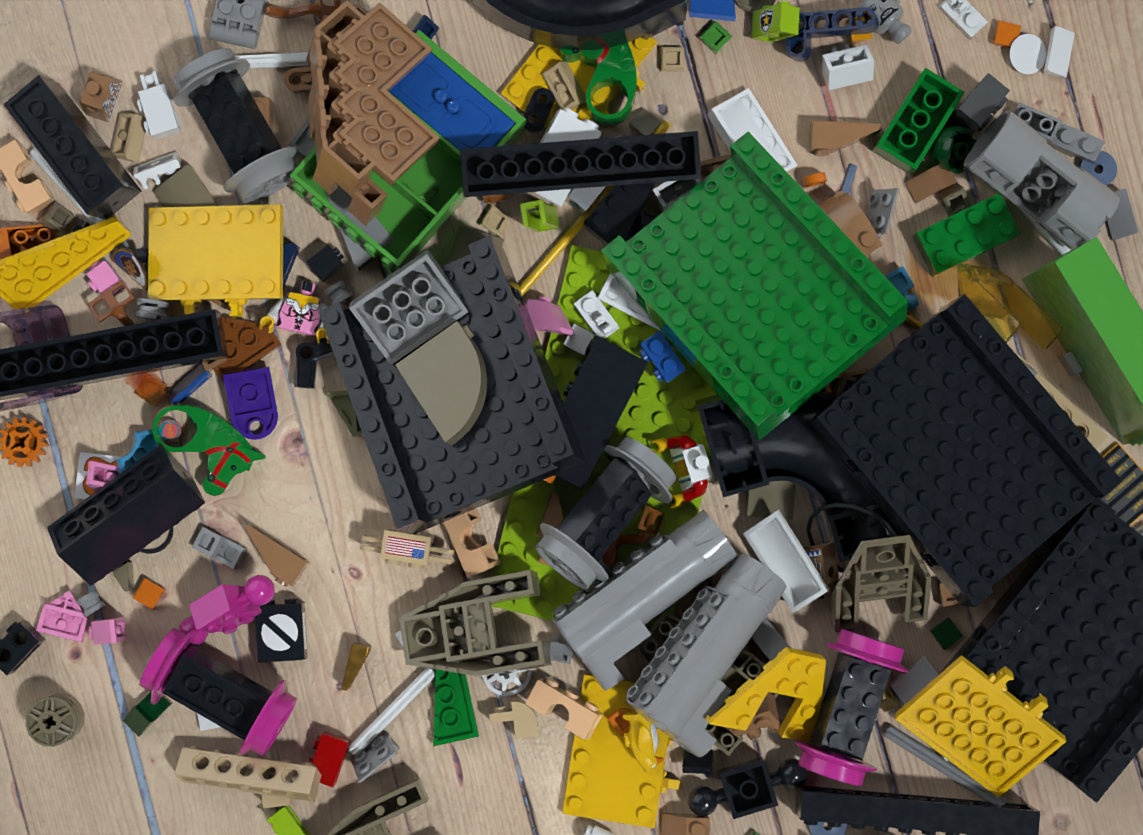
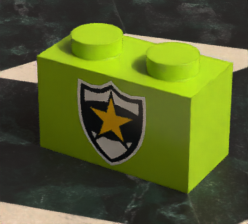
(775, 22)

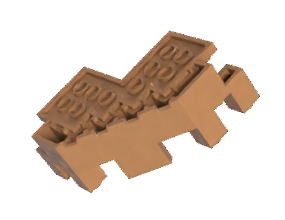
(352, 114)

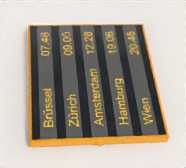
(1128, 495)

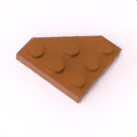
(245, 345)

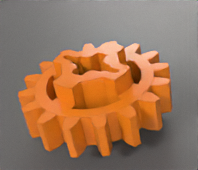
(30, 436)

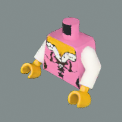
(298, 313)

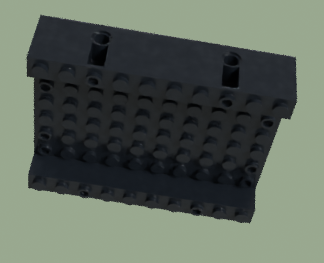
(520, 430)
(964, 450)
(1078, 640)

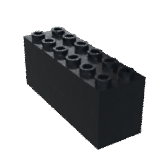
(72, 147)
(598, 400)
(125, 515)

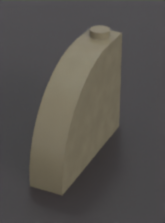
(448, 380)

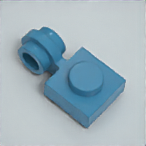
(903, 283)

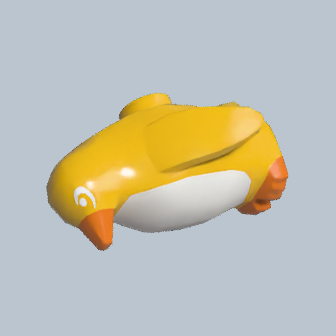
(642, 740)

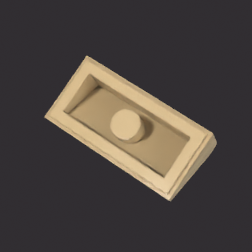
(564, 86)
(128, 137)

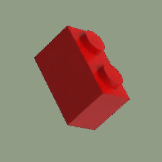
(329, 756)

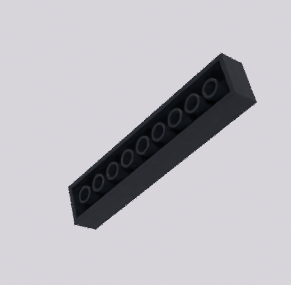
(580, 164)
(111, 354)
(913, 812)

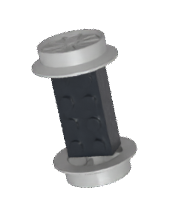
(236, 124)
(605, 511)

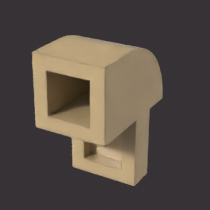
(523, 716)

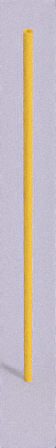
(574, 229)

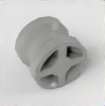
(338, 293)
(91, 603)

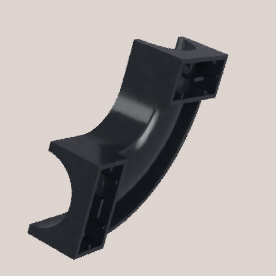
(585, 22)
(794, 455)

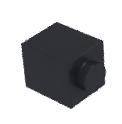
(326, 262)

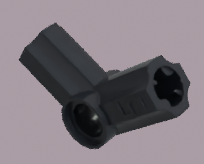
(306, 368)

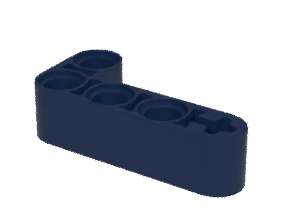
(831, 28)

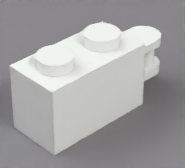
(158, 108)

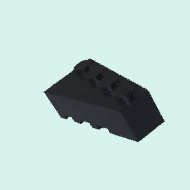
(618, 212)

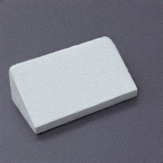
(1059, 52)

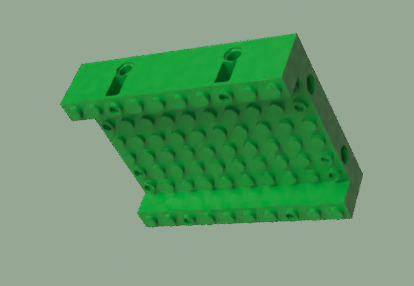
(757, 287)

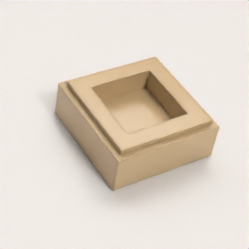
(672, 58)
(495, 221)

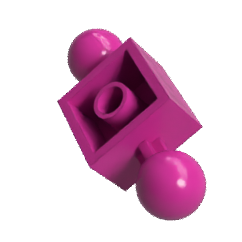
(227, 608)

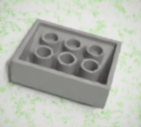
(408, 307)

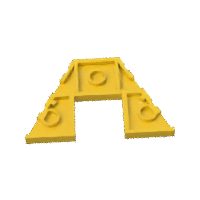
(789, 674)

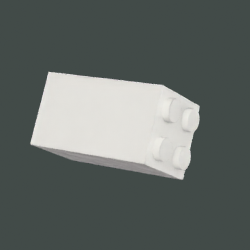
(566, 127)

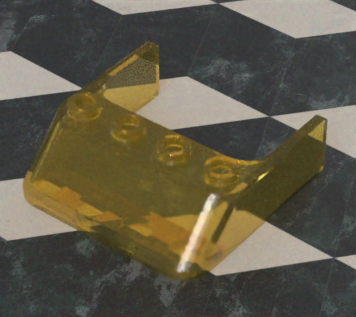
(1006, 304)

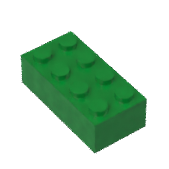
(918, 121)
(966, 234)

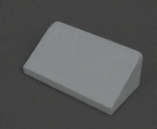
(1123, 220)

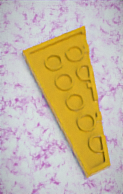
(42, 270)

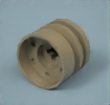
(64, 710)

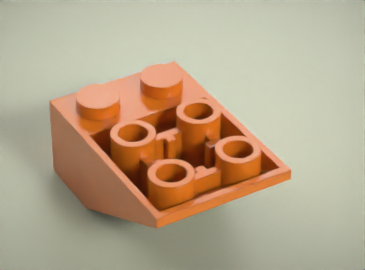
(22, 238)

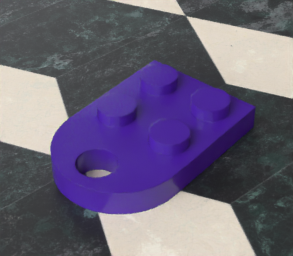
(250, 400)

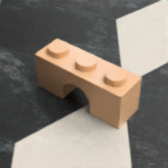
(32, 196)
(473, 556)
(582, 715)

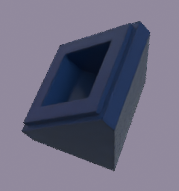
(426, 26)

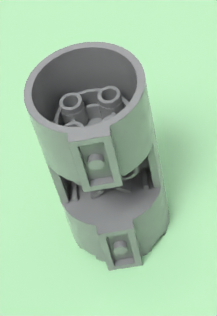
(1041, 180)

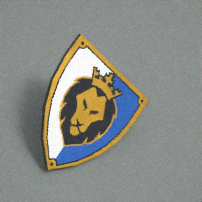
(132, 264)

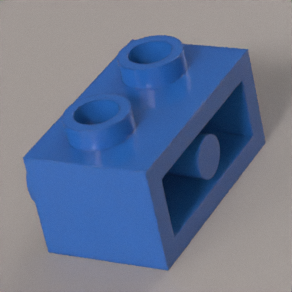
(662, 357)

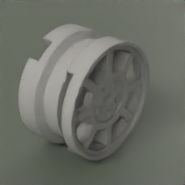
(149, 312)

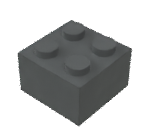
(980, 103)

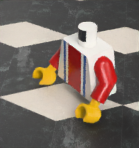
(690, 465)

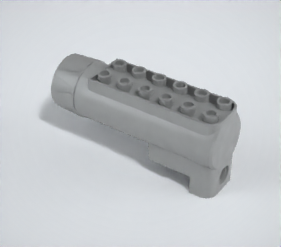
(613, 613)
(687, 671)

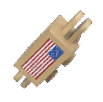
(407, 547)

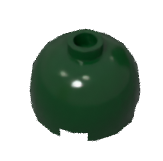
(952, 148)

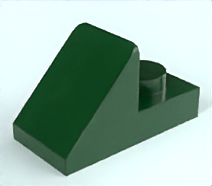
(145, 714)

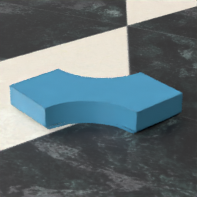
(142, 445)

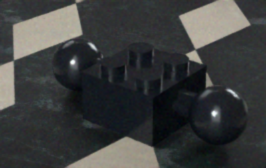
(747, 787)

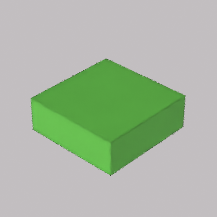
(715, 37)

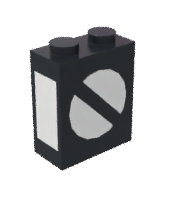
(281, 632)

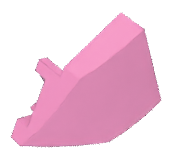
(63, 618)

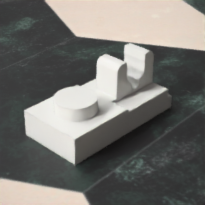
(963, 16)
(166, 164)
(596, 315)

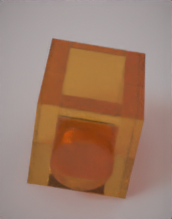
(152, 390)

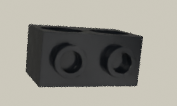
(19, 651)

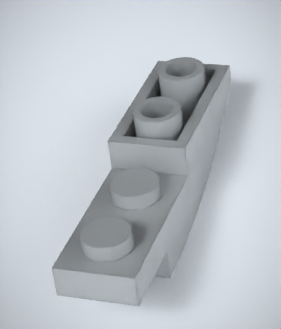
(1061, 136)

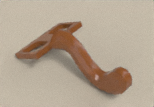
(317, 9)
(116, 309)
(610, 556)

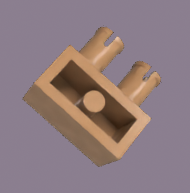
(764, 717)

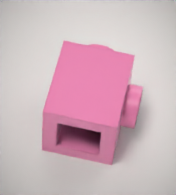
(103, 277)

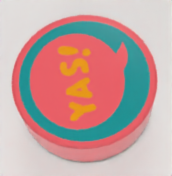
(170, 431)

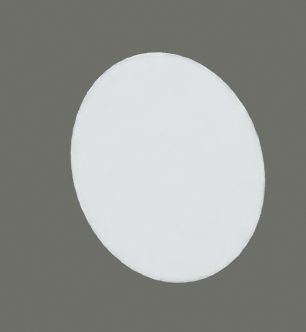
(1027, 54)

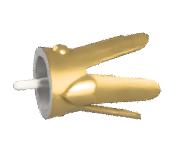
(888, 701)

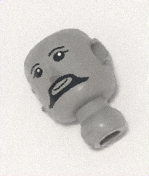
(889, 17)

